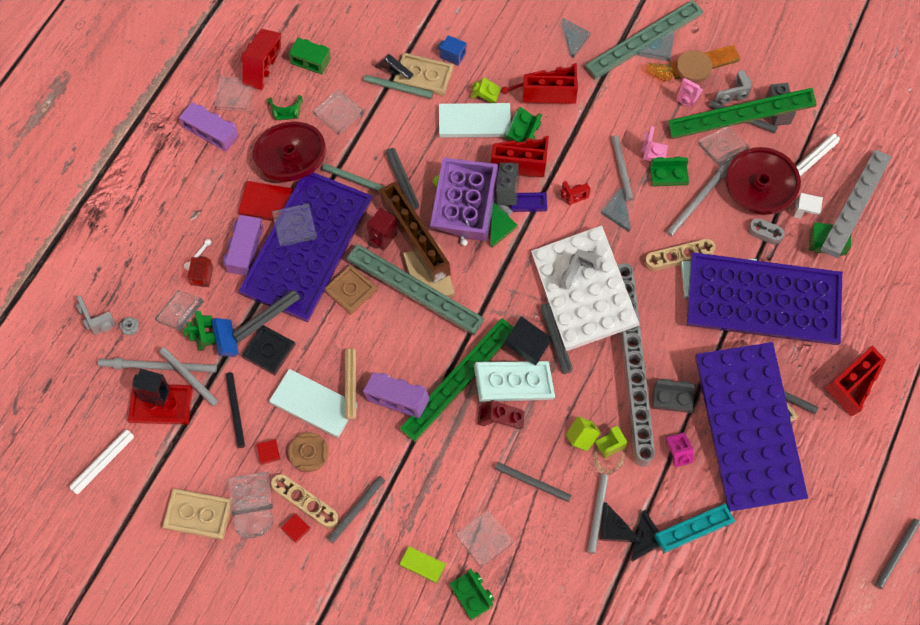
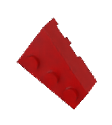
(259, 56)
(551, 86)
(529, 155)
(856, 380)

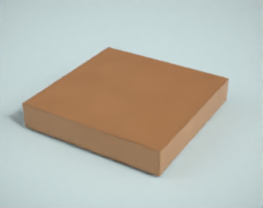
(350, 289)

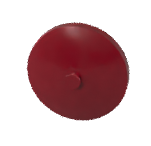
(289, 151)
(763, 180)

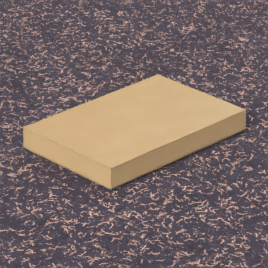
(428, 73)
(417, 270)
(197, 514)

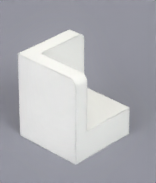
(808, 204)

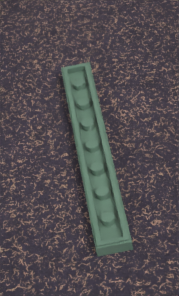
(631, 46)
(415, 289)

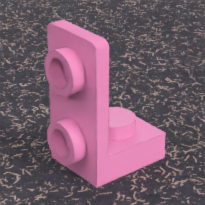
(688, 93)
(652, 149)

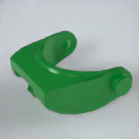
(286, 113)

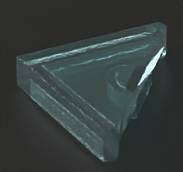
(574, 36)
(659, 49)
(617, 211)

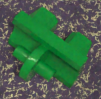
(197, 330)

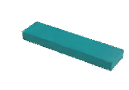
(694, 528)

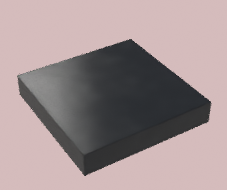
(528, 340)
(268, 350)

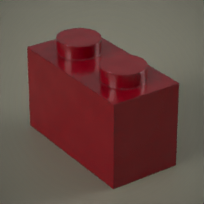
(381, 229)

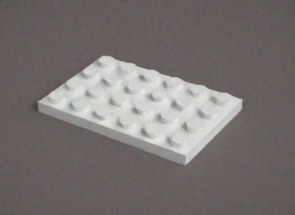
(596, 300)

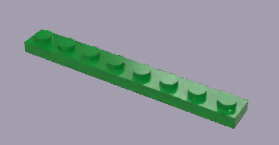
(742, 113)
(457, 380)

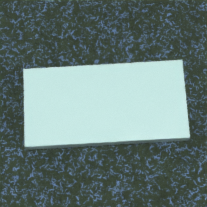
(474, 120)
(514, 381)
(311, 403)

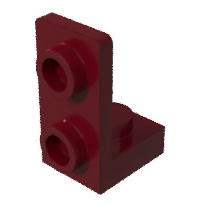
(500, 413)

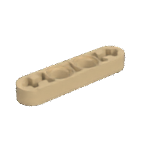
(678, 251)
(303, 503)

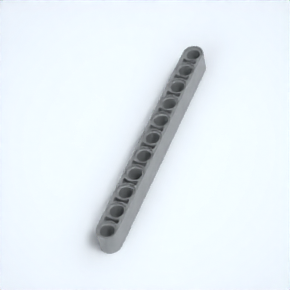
(636, 371)

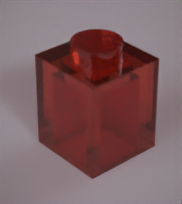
(200, 271)

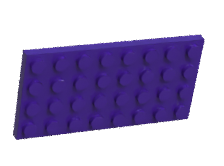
(311, 263)
(765, 298)
(751, 427)

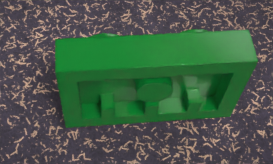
(523, 126)
(669, 171)
(472, 595)

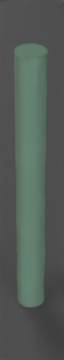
(397, 86)
(354, 178)

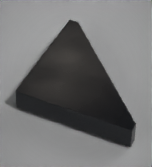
(394, 66)
(615, 528)
(646, 534)

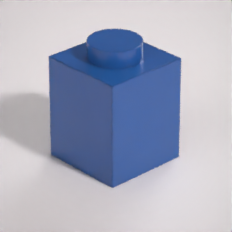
(452, 50)

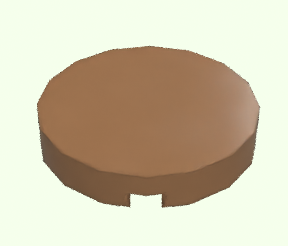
(694, 66)
(308, 452)

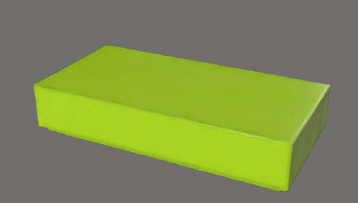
(422, 564)

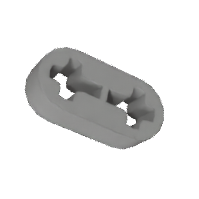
(766, 231)

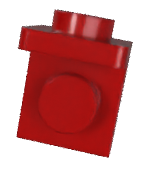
(576, 194)

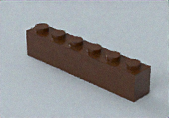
(415, 232)

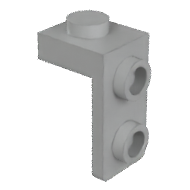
(742, 91)
(581, 257)
(98, 324)

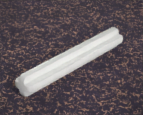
(816, 154)
(101, 461)

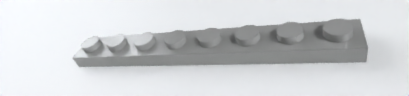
(856, 204)

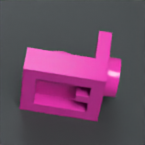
(681, 449)

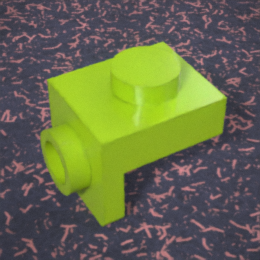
(486, 90)

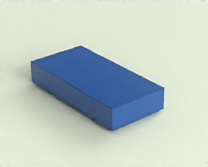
(224, 337)

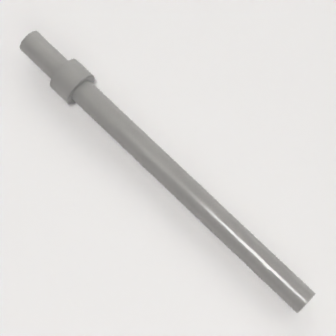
(720, 173)
(120, 363)

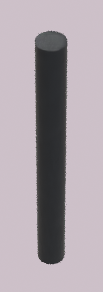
(235, 410)

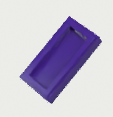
(530, 202)

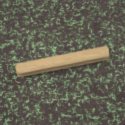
(350, 384)

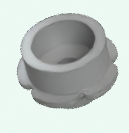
(129, 330)

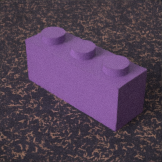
(209, 126)
(243, 245)
(396, 394)

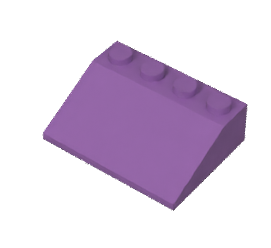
(465, 198)

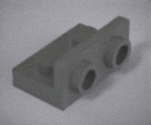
(673, 396)

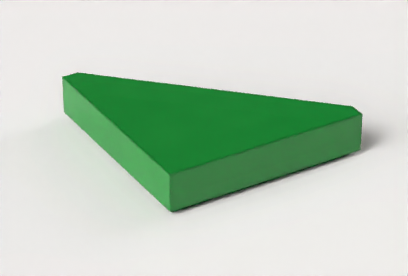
(501, 225)

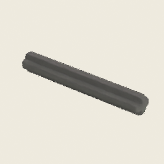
(402, 177)
(266, 315)
(557, 341)

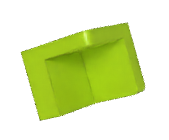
(582, 433)
(611, 443)

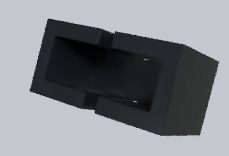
(151, 387)

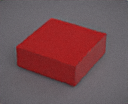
(268, 451)
(295, 528)

